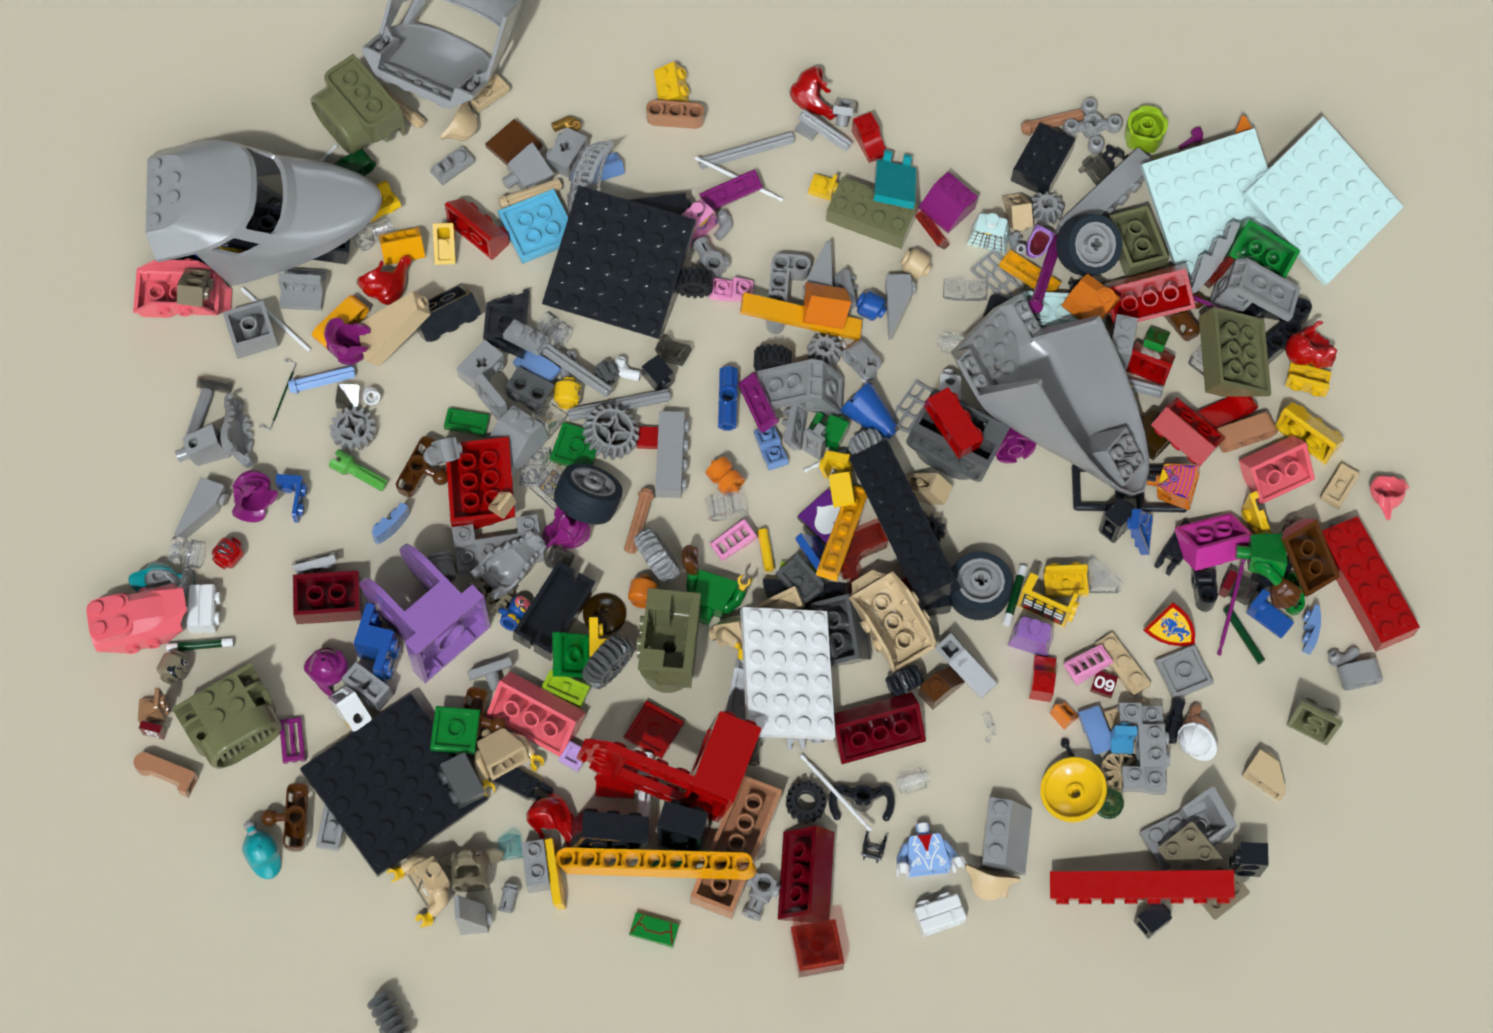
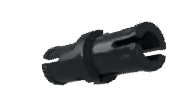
(1174, 719)

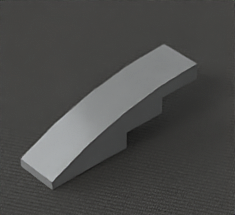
(1208, 263)

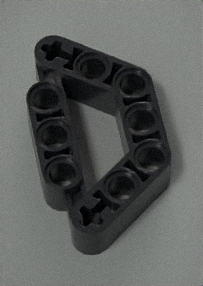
(1280, 335)

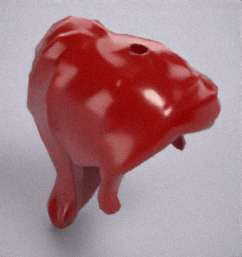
(806, 92)
(385, 286)
(551, 814)

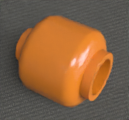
(638, 590)

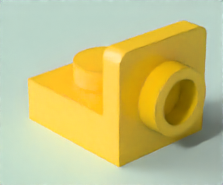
(823, 186)
(835, 460)

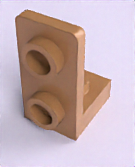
(154, 709)

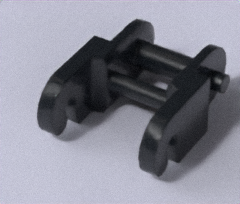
(1115, 152)
(866, 846)

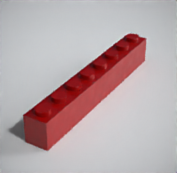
(1142, 885)

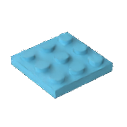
(535, 225)

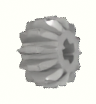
(1053, 205)
(824, 349)
(864, 441)

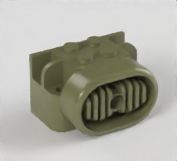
(356, 107)
(669, 626)
(230, 718)

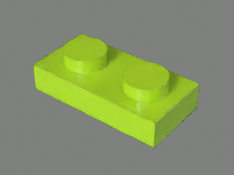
(566, 689)

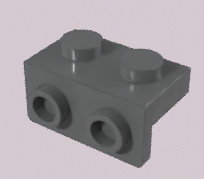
(799, 574)

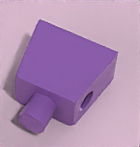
(1031, 636)

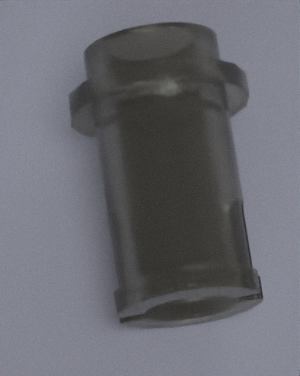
(755, 758)

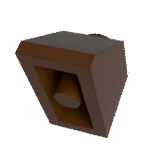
(940, 686)

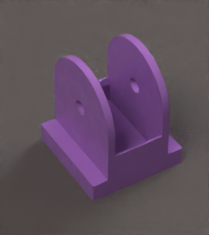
(436, 624)

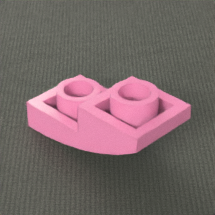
(730, 289)

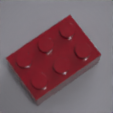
(327, 597)

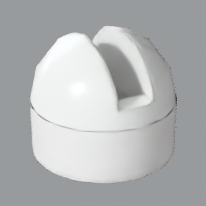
(371, 401)

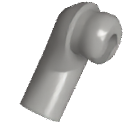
(725, 225)
(1013, 240)

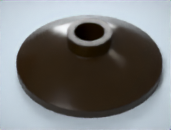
(612, 619)

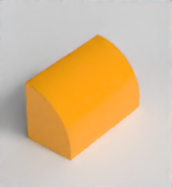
(401, 243)

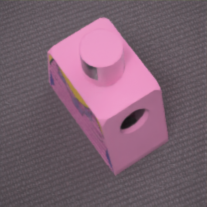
(705, 219)

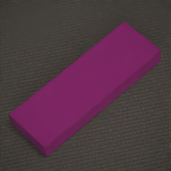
(732, 190)
(758, 402)

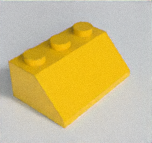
(1320, 439)

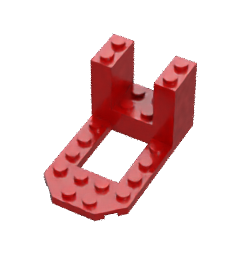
(710, 782)

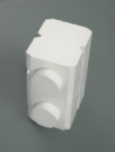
(202, 608)
(939, 914)

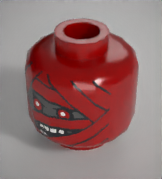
(227, 553)

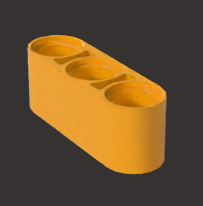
(350, 311)

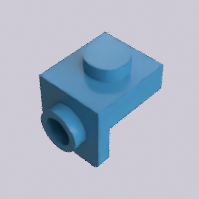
(1122, 738)

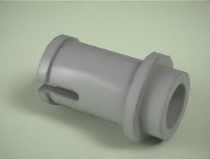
(508, 897)

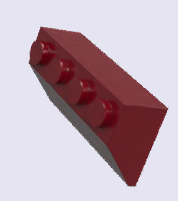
(878, 728)
(806, 875)

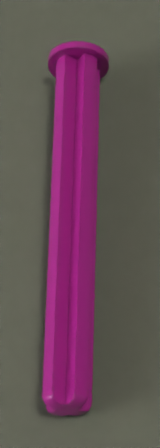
(1039, 292)

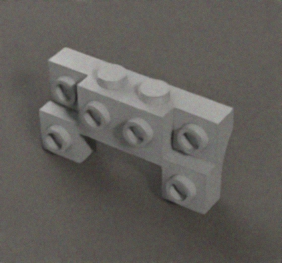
(471, 551)
(1150, 749)

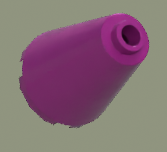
(1014, 447)

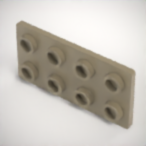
(1193, 851)

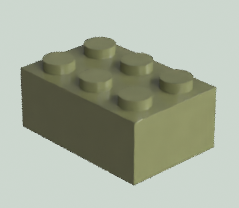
(1141, 241)

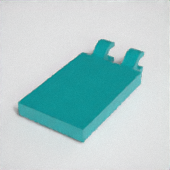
(895, 182)

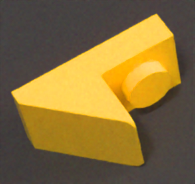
(444, 243)
(842, 489)
(595, 632)

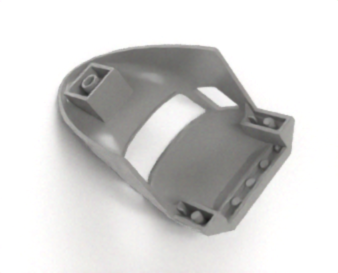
(436, 61)
(208, 193)

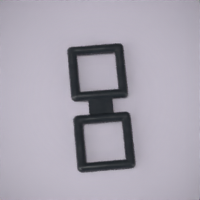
(1140, 498)

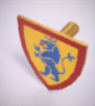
(1172, 627)

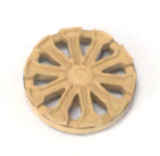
(1115, 769)

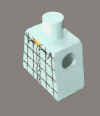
(989, 232)

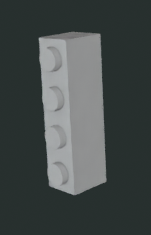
(670, 454)

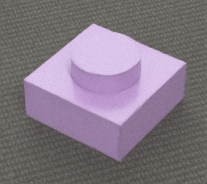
(569, 756)

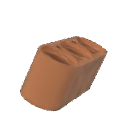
(667, 108)
(1247, 432)

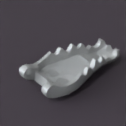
(234, 432)
(508, 564)

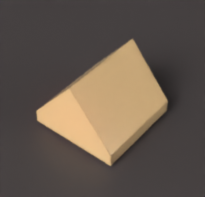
(502, 504)

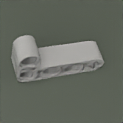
(783, 275)

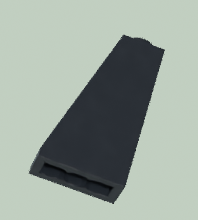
(673, 203)

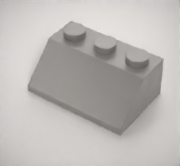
(1006, 836)

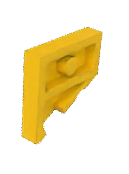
(1252, 515)

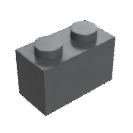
(461, 780)

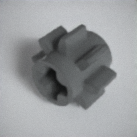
(606, 372)

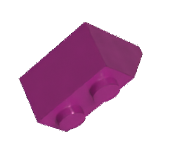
(948, 202)

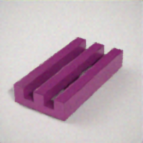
(293, 758)

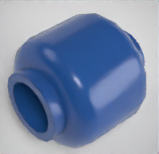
(870, 305)

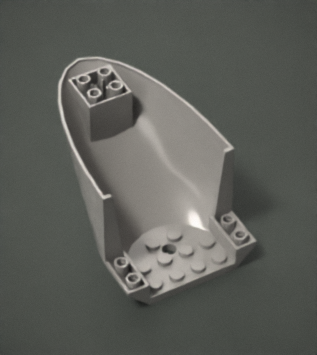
(1059, 390)

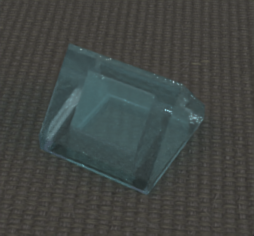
(511, 846)

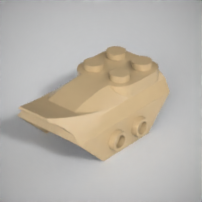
(892, 618)

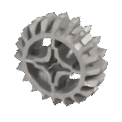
(626, 433)
(657, 555)

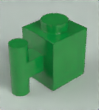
(835, 430)

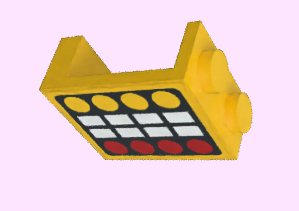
(1044, 606)

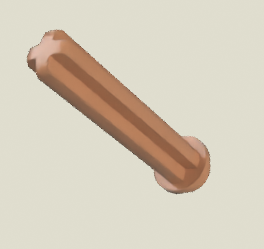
(1051, 121)
(639, 518)

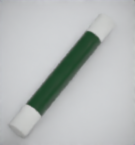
(1014, 595)
(202, 644)

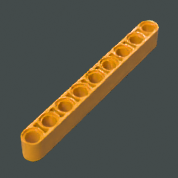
(663, 869)

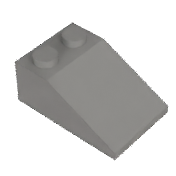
(524, 434)

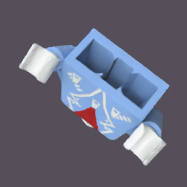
(927, 855)

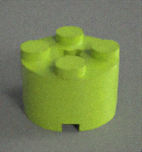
(1145, 129)

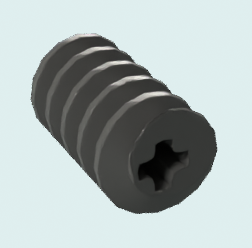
(386, 1014)

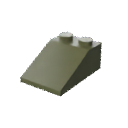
(1315, 720)

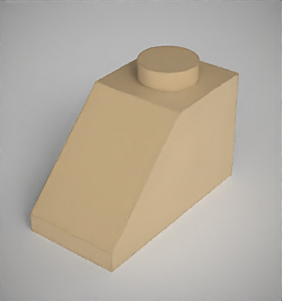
(1018, 211)
(930, 487)
(1266, 774)

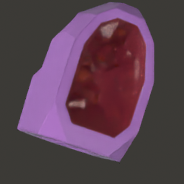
(1038, 241)

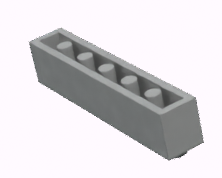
(1113, 189)

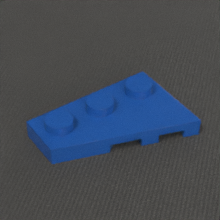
(1141, 529)

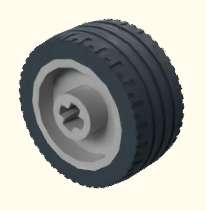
(1089, 244)
(588, 493)
(984, 585)

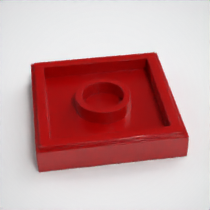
(654, 730)

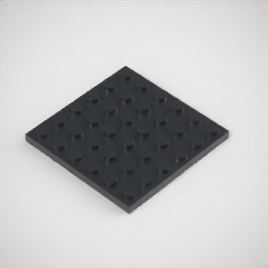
(619, 262)
(387, 786)

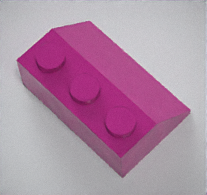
(1211, 540)

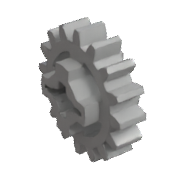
(361, 422)

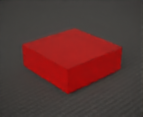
(647, 438)

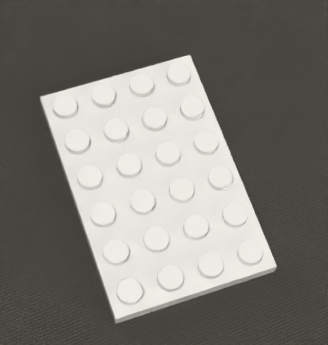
(788, 672)

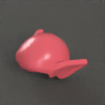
(1388, 493)

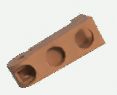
(148, 764)

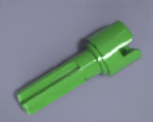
(348, 466)

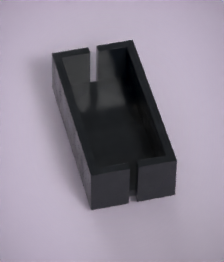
(554, 609)

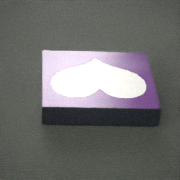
(820, 516)

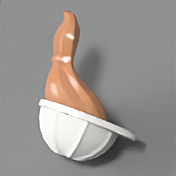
(1196, 736)

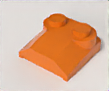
(1090, 299)

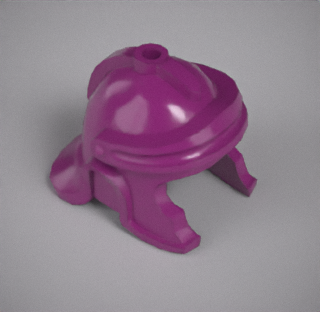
(344, 340)
(252, 496)
(565, 531)
(326, 672)

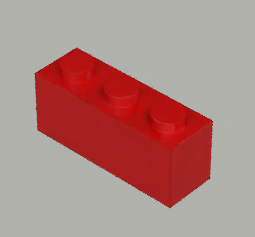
(953, 422)

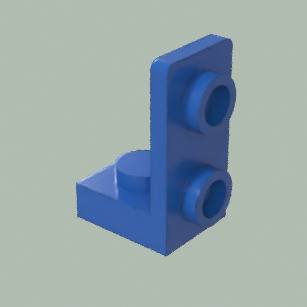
(292, 483)
(1268, 615)

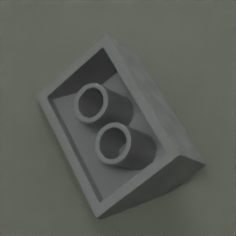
(845, 629)

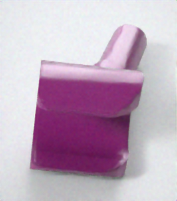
(1197, 137)

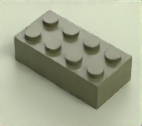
(856, 211)

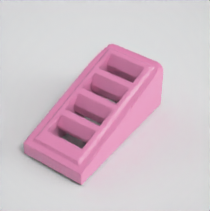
(729, 534)
(1092, 670)

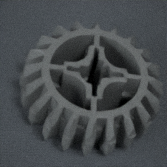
(607, 661)

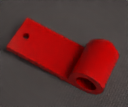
(1228, 410)

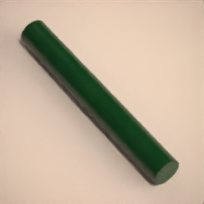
(1245, 637)

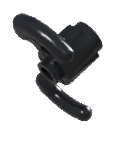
(865, 792)

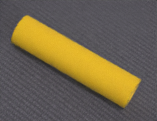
(765, 548)

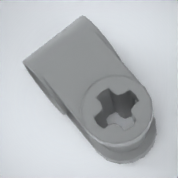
(861, 357)

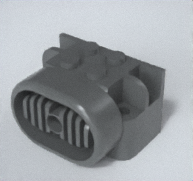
(937, 453)

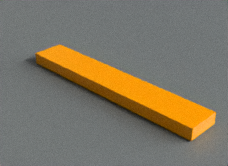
(792, 315)
(841, 537)

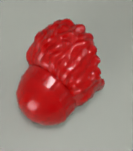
(1310, 348)

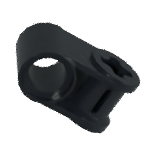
(1204, 585)

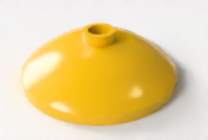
(1064, 780)

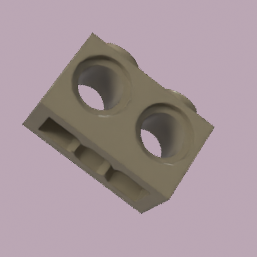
(194, 287)

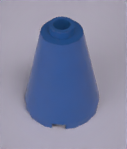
(870, 411)

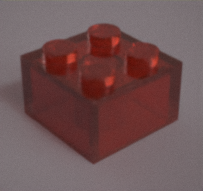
(817, 948)

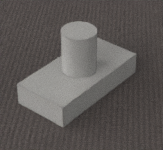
(843, 109)
(490, 671)

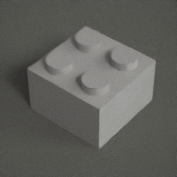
(250, 329)

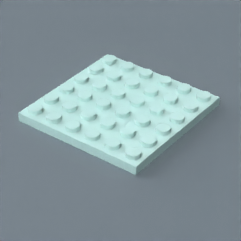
(1203, 192)
(1323, 200)

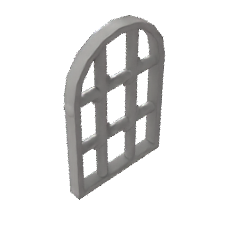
(991, 274)
(906, 412)

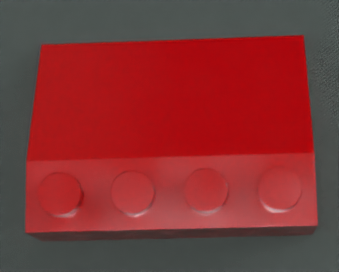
(476, 481)

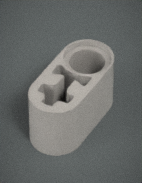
(1360, 674)

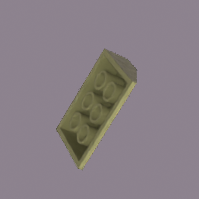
(1234, 354)

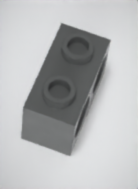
(533, 386)

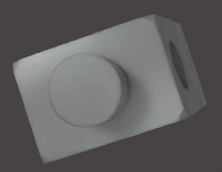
(527, 169)
(202, 447)

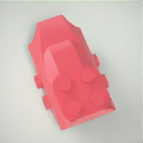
(157, 290)
(136, 619)

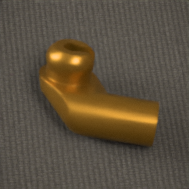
(568, 122)

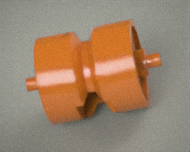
(723, 474)

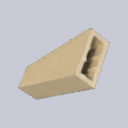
(393, 326)

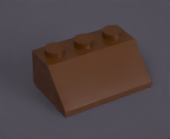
(1309, 555)

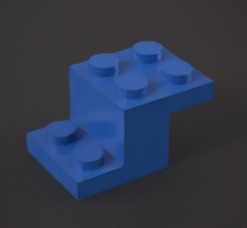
(376, 644)

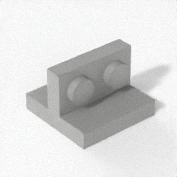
(302, 289)

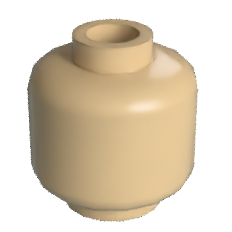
(916, 263)

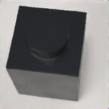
(658, 374)
(1153, 919)

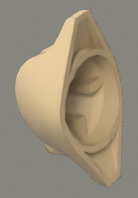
(462, 125)
(989, 884)

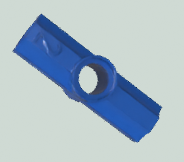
(727, 409)

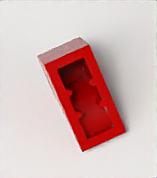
(868, 136)
(1042, 678)

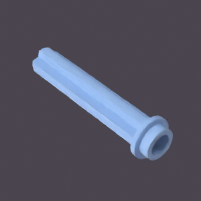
(321, 379)

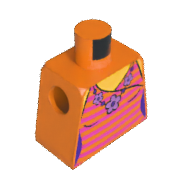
(1176, 484)

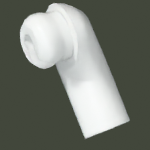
(624, 370)

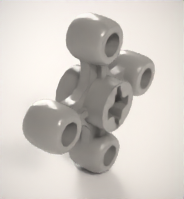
(1092, 126)

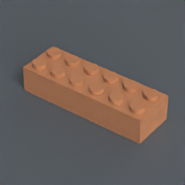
(743, 831)

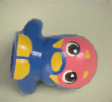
(515, 612)

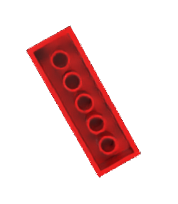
(1369, 585)

